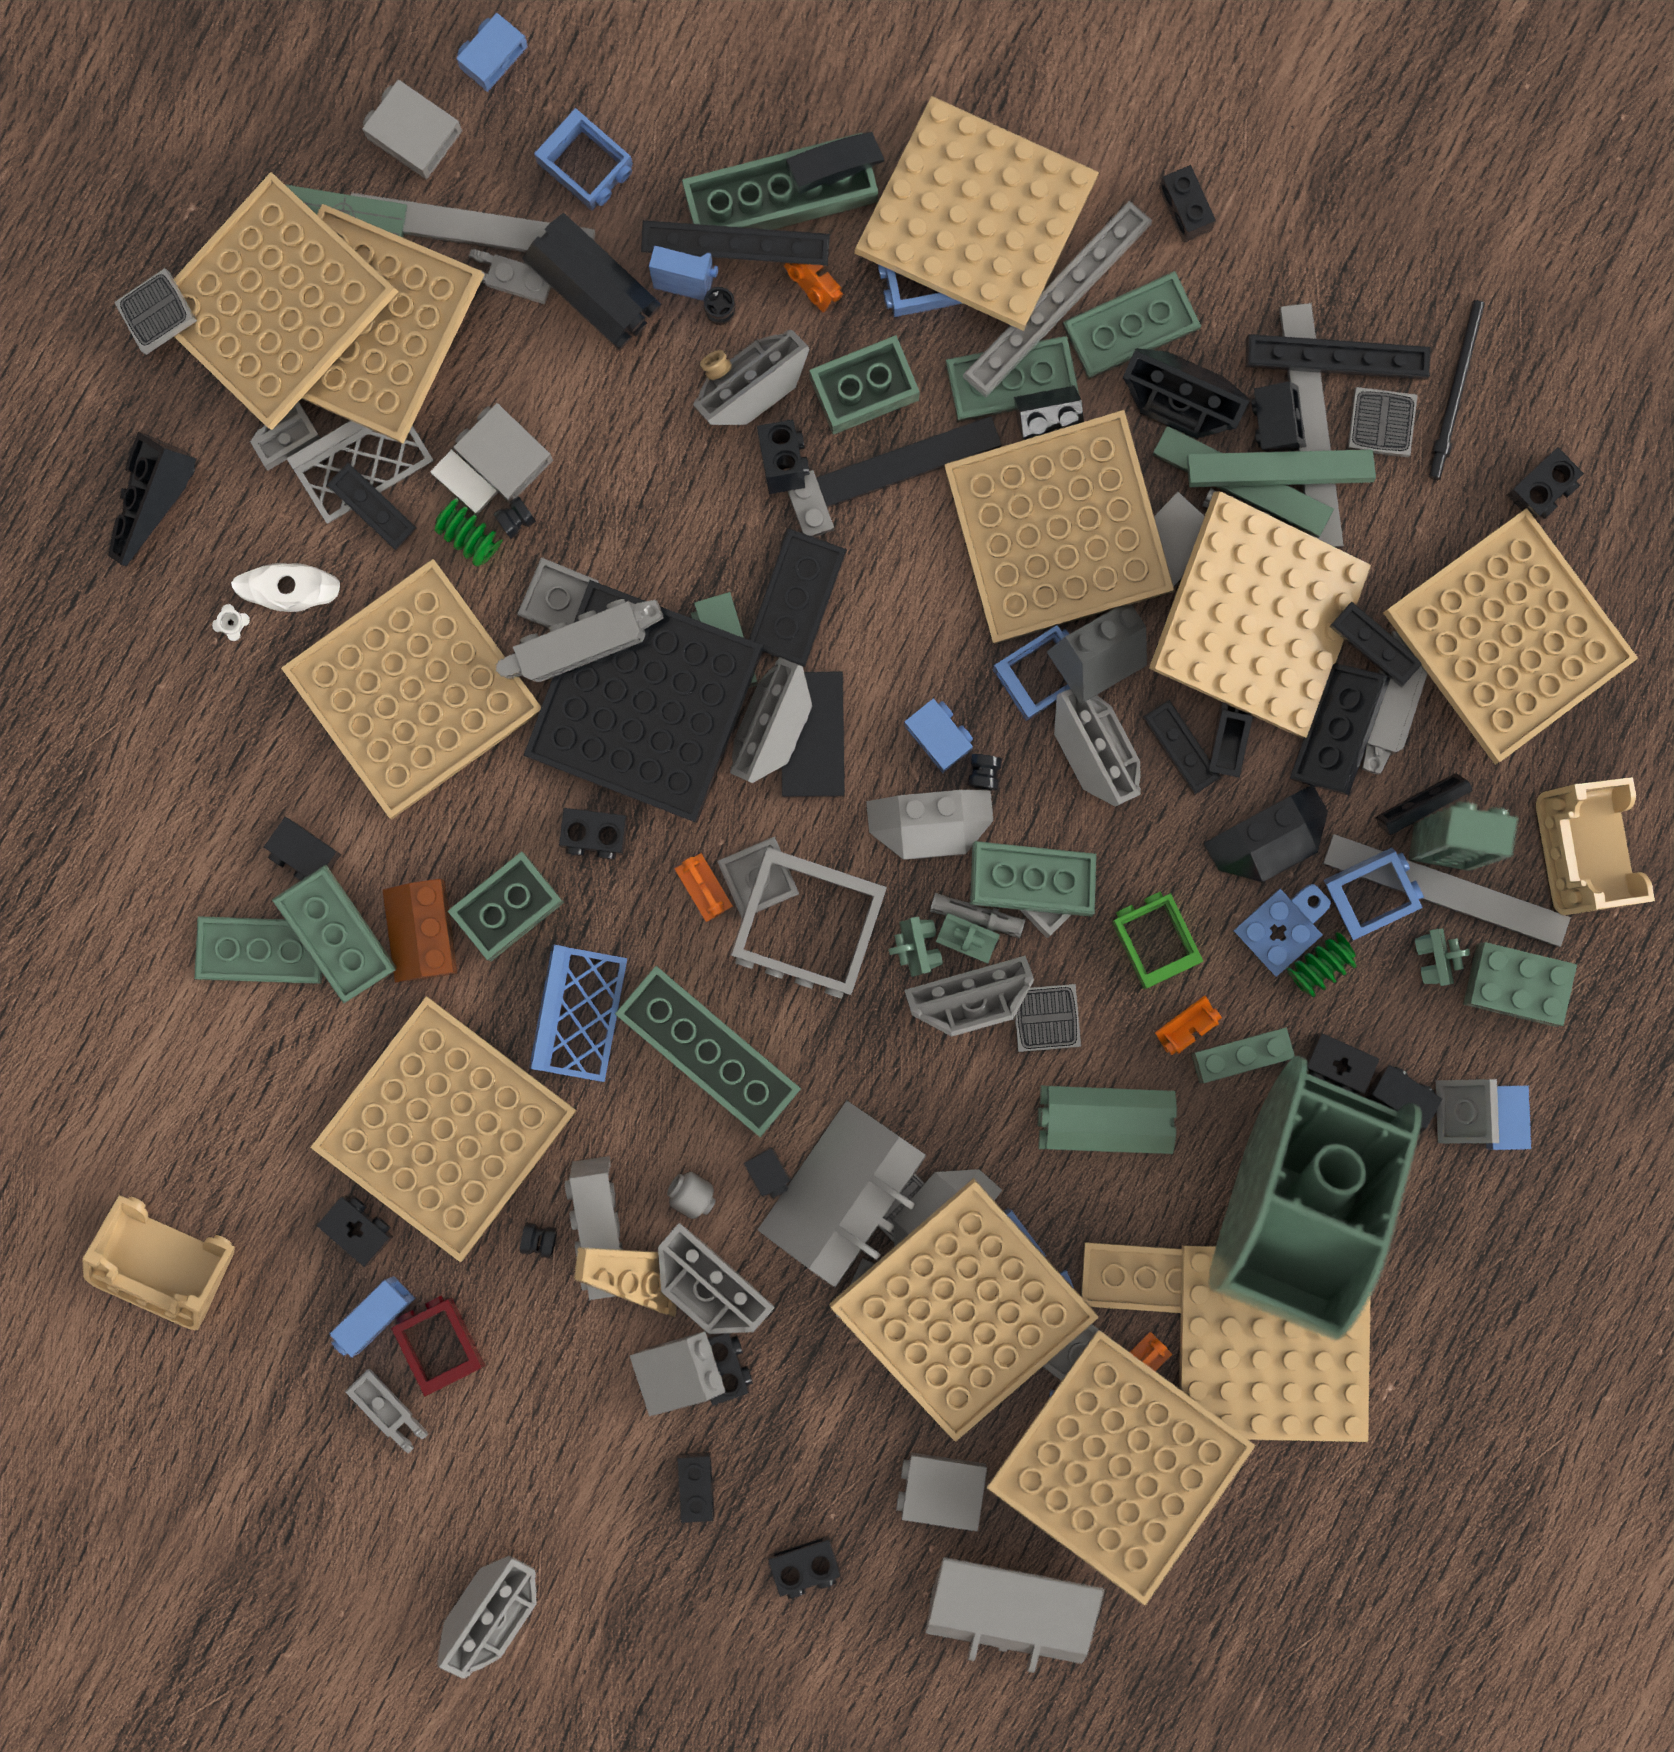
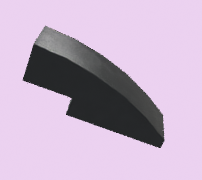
(834, 161)
(1230, 740)

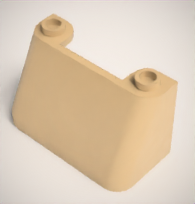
(1589, 847)
(156, 1264)

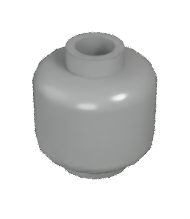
(691, 1195)

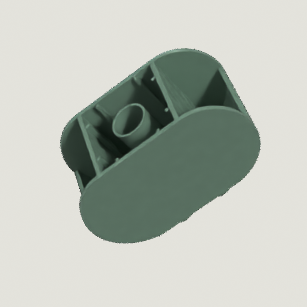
(1314, 1203)

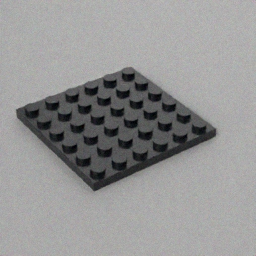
(649, 714)

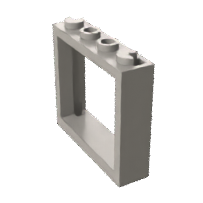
(823, 873)

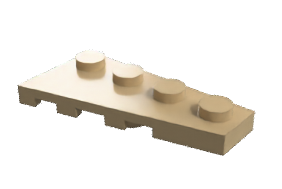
(625, 1274)

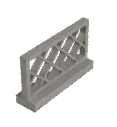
(339, 440)

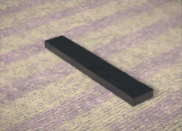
(737, 242)
(1337, 356)
(908, 462)

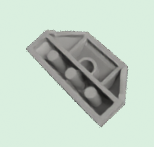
(755, 382)
(771, 722)
(1097, 748)
(930, 822)
(973, 997)
(934, 1194)
(708, 1286)
(487, 1616)

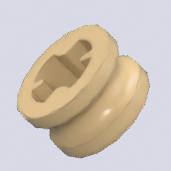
(716, 365)

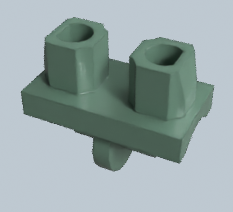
(967, 938)
(912, 946)
(1442, 971)

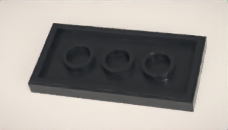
(797, 596)
(1340, 729)
(818, 758)

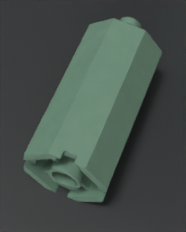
(1107, 1119)

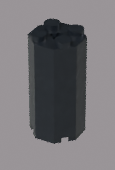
(591, 281)

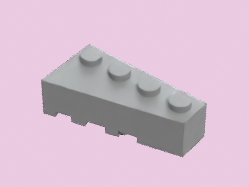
(594, 1210)

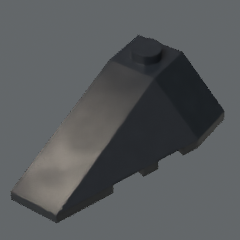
(155, 483)

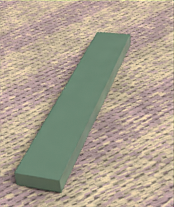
(1281, 468)
(1275, 499)

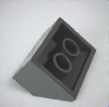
(1102, 652)

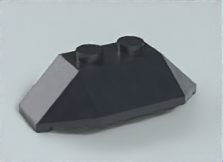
(1183, 394)
(1271, 838)

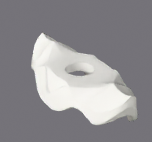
(311, 586)

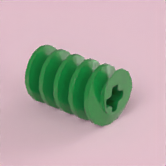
(466, 534)
(1323, 965)

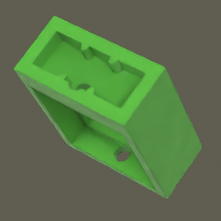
(1152, 903)

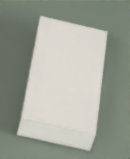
(464, 482)

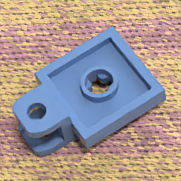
(1295, 916)

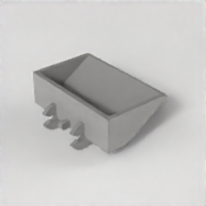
(842, 1194)
(1013, 1611)

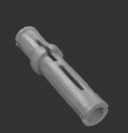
(983, 917)

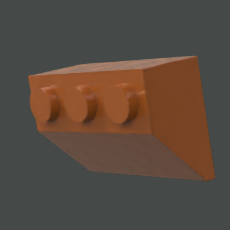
(420, 930)

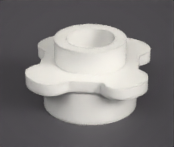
(229, 613)

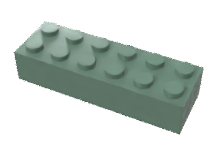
(765, 196)
(1463, 837)
(708, 1051)

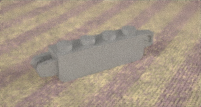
(581, 641)
(1393, 719)

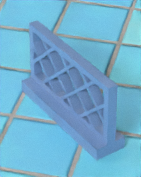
(551, 1006)

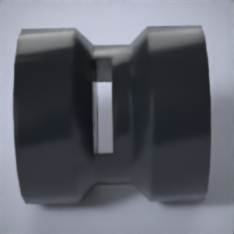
(716, 301)
(512, 519)
(984, 772)
(531, 1238)

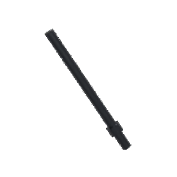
(1442, 446)

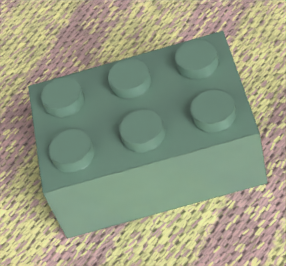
(864, 385)
(506, 906)
(1520, 984)

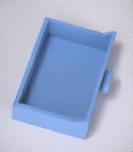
(682, 272)

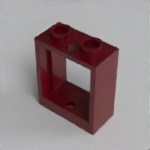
(410, 1319)

